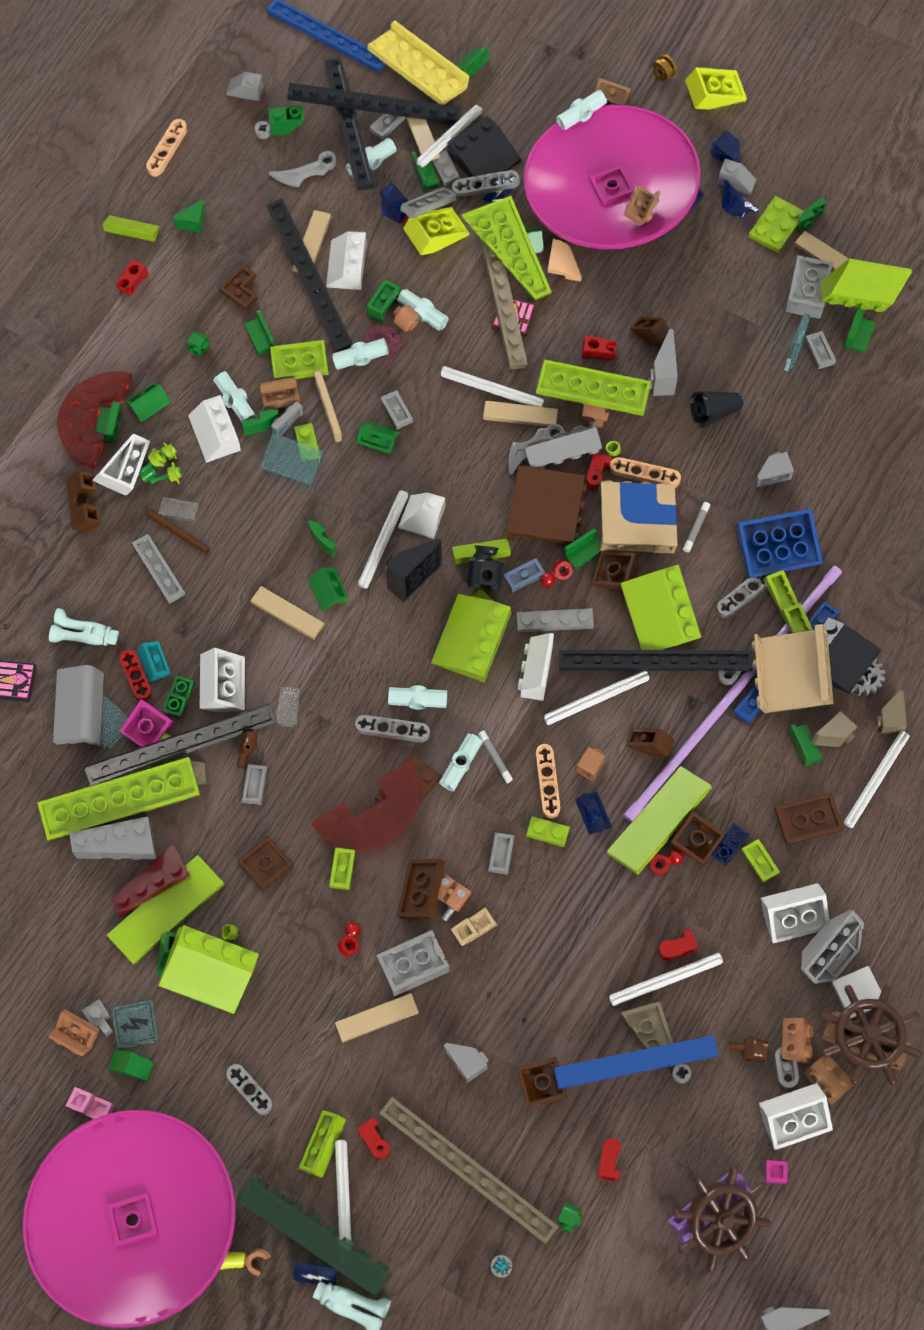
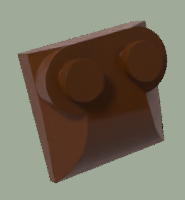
(614, 569)
(697, 838)
(540, 1082)

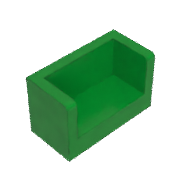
(381, 301)

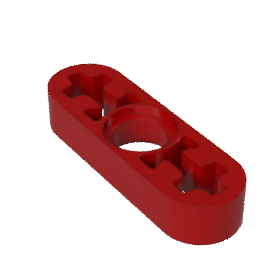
(134, 683)

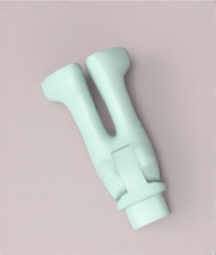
(92, 633)
(341, 1300)

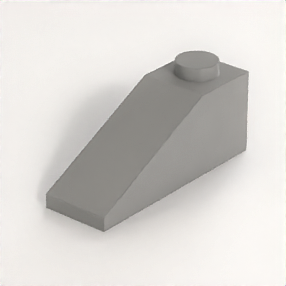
(790, 1318)

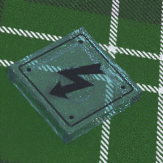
(135, 1024)

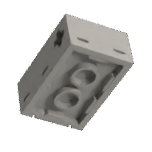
(805, 286)
(413, 963)

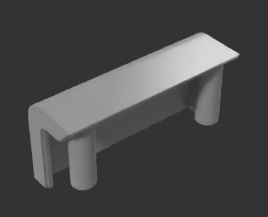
(78, 705)

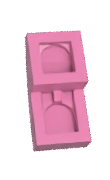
(89, 1104)

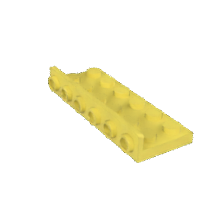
(419, 64)

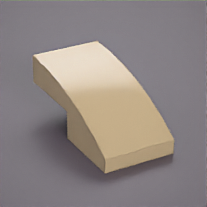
(474, 927)

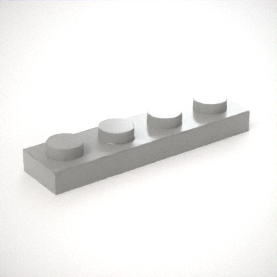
(428, 202)
(158, 568)
(555, 620)

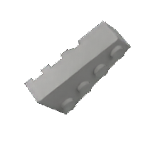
(564, 446)
(117, 841)

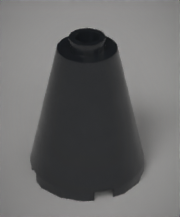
(714, 406)

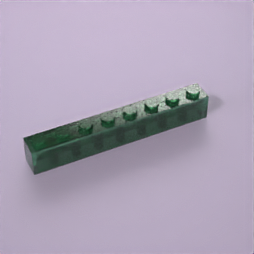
(314, 1237)

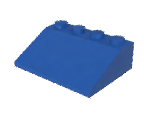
(778, 543)

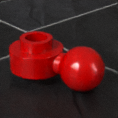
(548, 578)
(675, 857)
(352, 931)

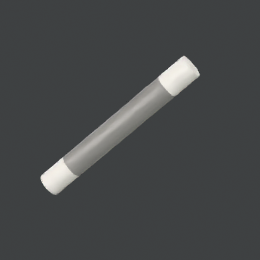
(696, 527)
(495, 756)

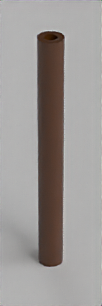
(179, 532)

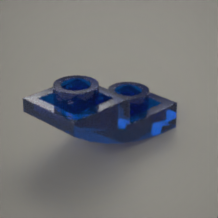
(730, 844)

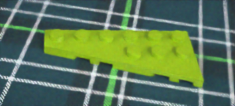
(506, 237)

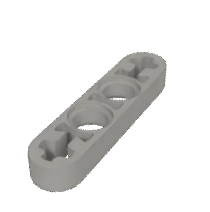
(486, 187)
(743, 590)
(393, 724)

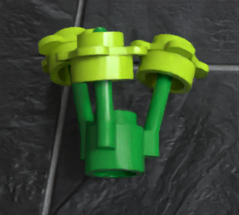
(158, 459)

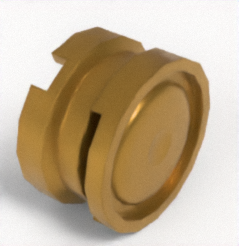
(664, 68)

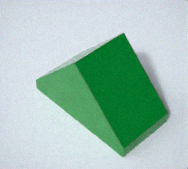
(191, 218)
(131, 1065)

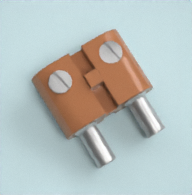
(453, 895)

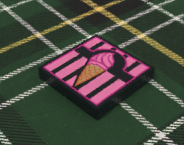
(16, 680)

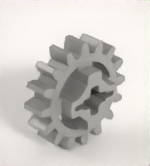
(872, 673)

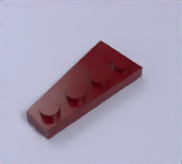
(153, 880)

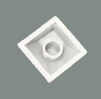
(423, 514)

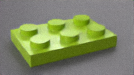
(776, 224)
(299, 360)

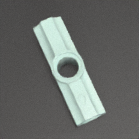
(581, 110)
(377, 154)
(424, 309)
(360, 353)
(234, 397)
(417, 697)
(454, 771)

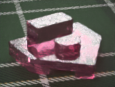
(380, 331)

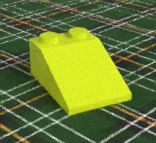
(714, 88)
(435, 230)

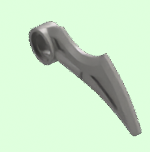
(297, 176)
(517, 452)

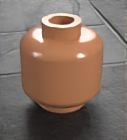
(405, 318)

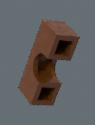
(80, 488)

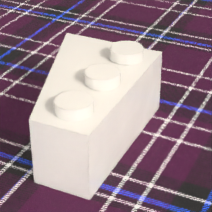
(123, 468)

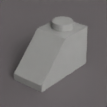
(246, 86)
(737, 176)
(775, 470)
(467, 1060)

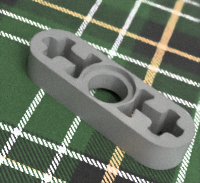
(255, 1105)

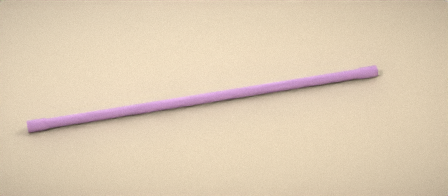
(638, 805)

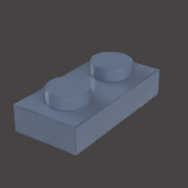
(524, 575)

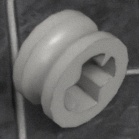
(262, 125)
(685, 1068)

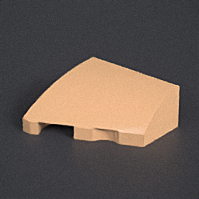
(563, 261)

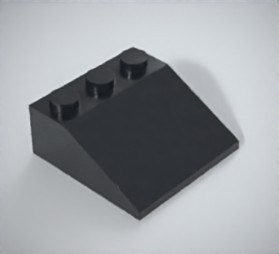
(483, 150)
(412, 568)
(848, 654)

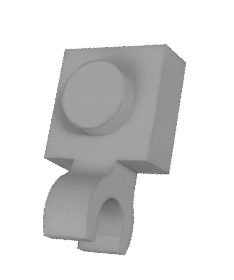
(97, 1016)

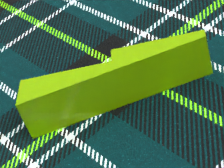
(787, 603)

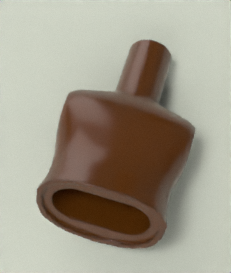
(247, 746)
(751, 1049)

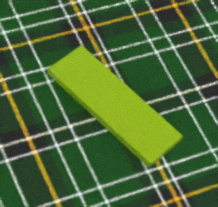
(593, 387)
(659, 820)
(164, 912)

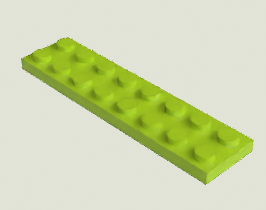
(118, 798)

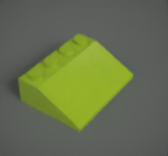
(864, 285)
(660, 609)
(472, 636)
(208, 969)

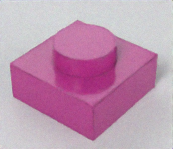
(776, 1172)

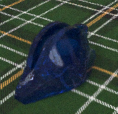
(734, 203)

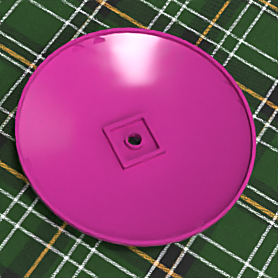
(618, 146)
(81, 1208)

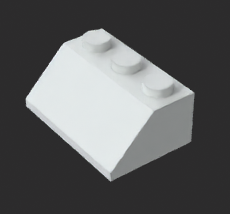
(347, 261)
(214, 429)
(536, 666)
(222, 681)
(795, 912)
(796, 1116)

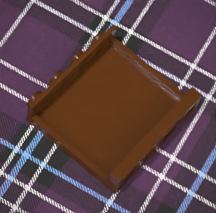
(546, 505)

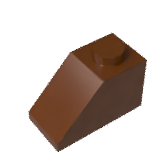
(651, 330)
(650, 741)

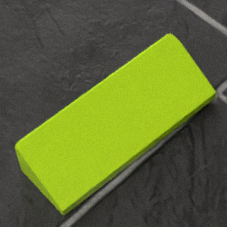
(131, 228)
(465, 552)
(322, 1144)

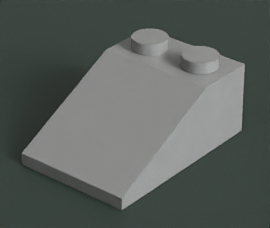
(664, 372)

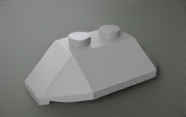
(832, 948)

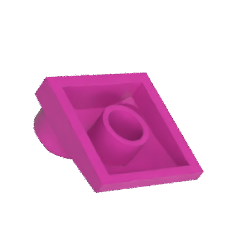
(146, 724)

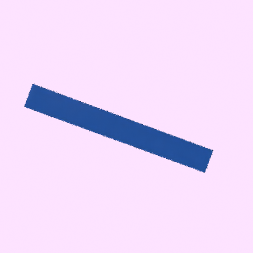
(325, 34)
(748, 707)
(635, 1062)

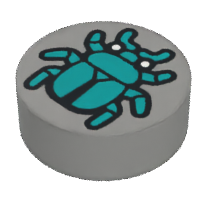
(501, 1266)

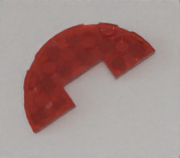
(81, 410)
(380, 823)

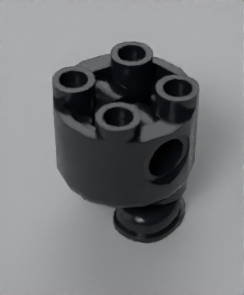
(482, 561)

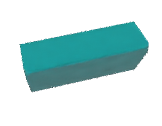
(153, 661)

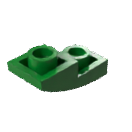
(814, 210)
(265, 421)
(318, 533)
(179, 696)

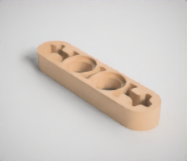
(164, 146)
(645, 470)
(547, 781)

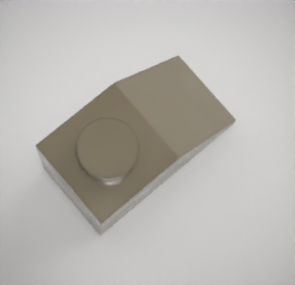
(893, 716)
(835, 732)

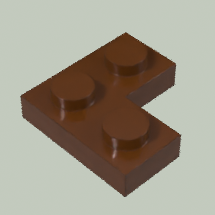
(236, 290)

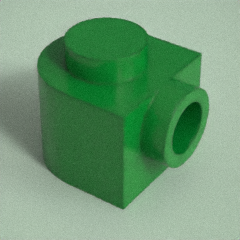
(198, 343)
(569, 1217)

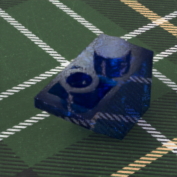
(726, 147)
(391, 203)

